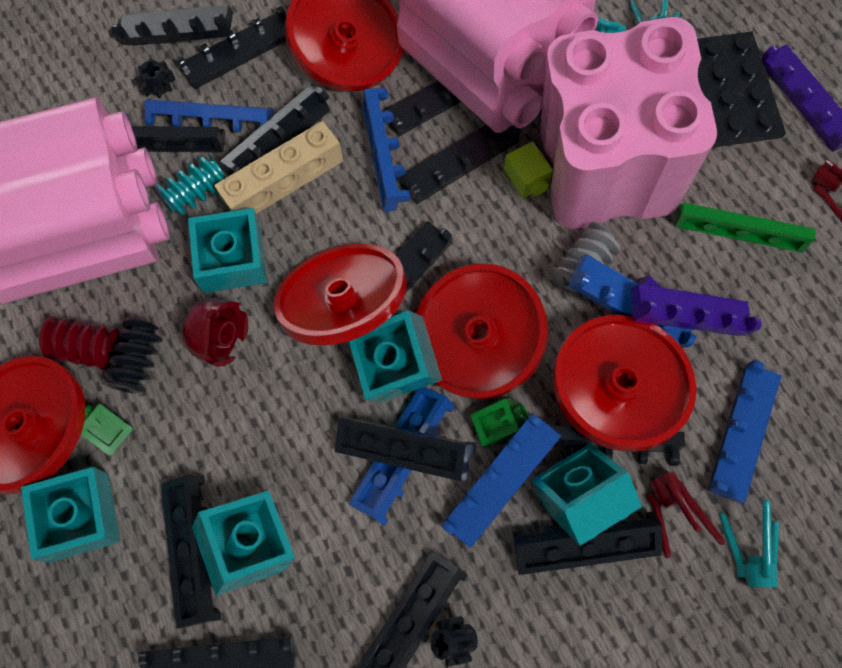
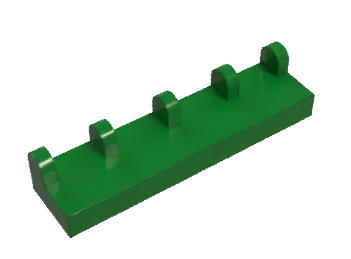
(744, 227)

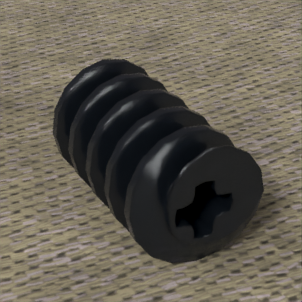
(132, 356)

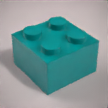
(227, 250)
(395, 358)
(587, 493)
(70, 515)
(242, 542)

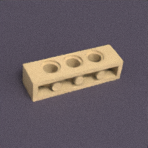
(281, 170)

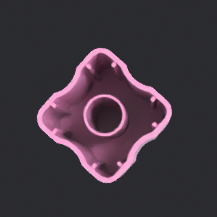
(491, 49)
(624, 121)
(73, 199)

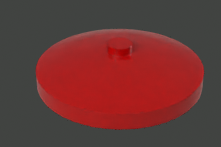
(344, 41)
(340, 294)
(484, 330)
(624, 383)
(38, 420)

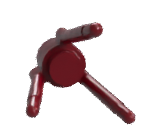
(827, 178)
(672, 492)

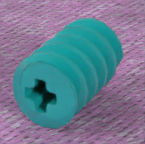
(191, 185)

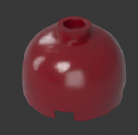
(214, 324)

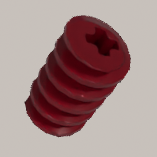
(77, 343)

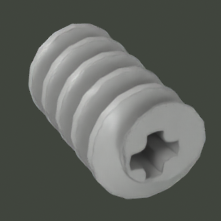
(594, 241)

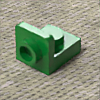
(499, 421)
(104, 428)

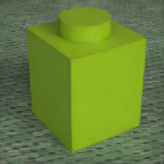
(528, 170)

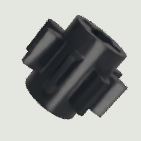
(154, 78)
(454, 641)

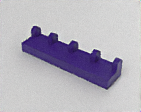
(805, 93)
(692, 311)

